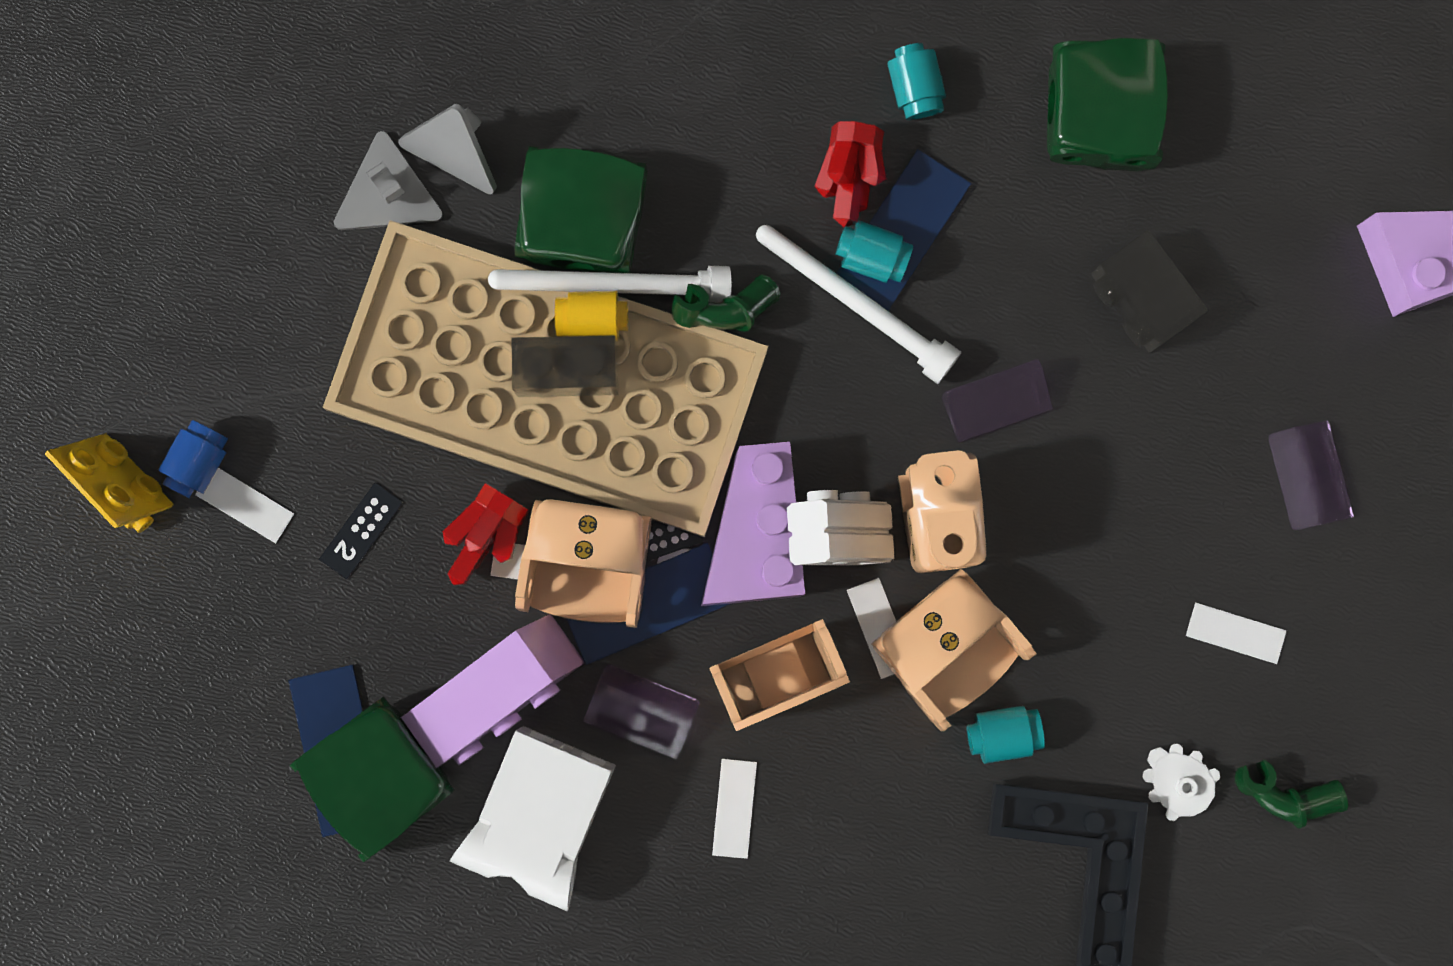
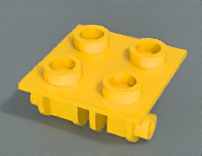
(111, 481)

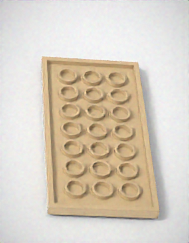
(437, 367)

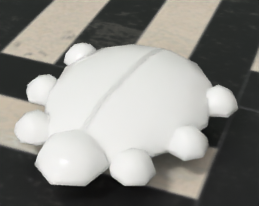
(1180, 781)

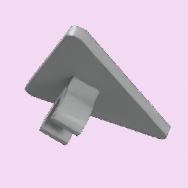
(452, 146)
(385, 192)

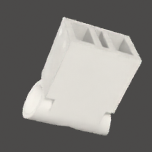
(537, 816)

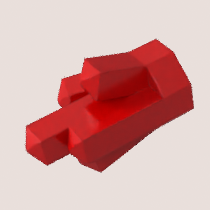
(851, 167)
(485, 522)

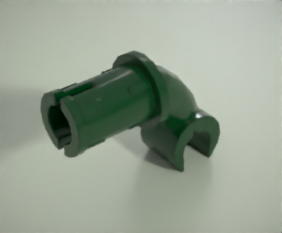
(732, 313)
(1291, 804)

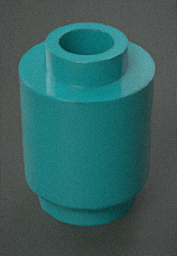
(917, 81)
(874, 252)
(1006, 734)

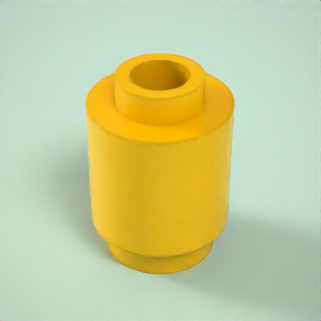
(590, 314)

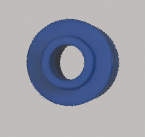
(193, 459)

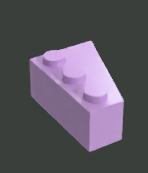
(1411, 256)
(753, 534)
(492, 691)

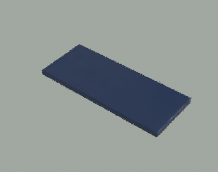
(917, 211)
(669, 599)
(323, 706)

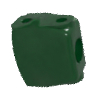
(1107, 103)
(580, 210)
(372, 779)

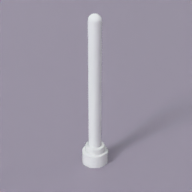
(715, 281)
(933, 356)

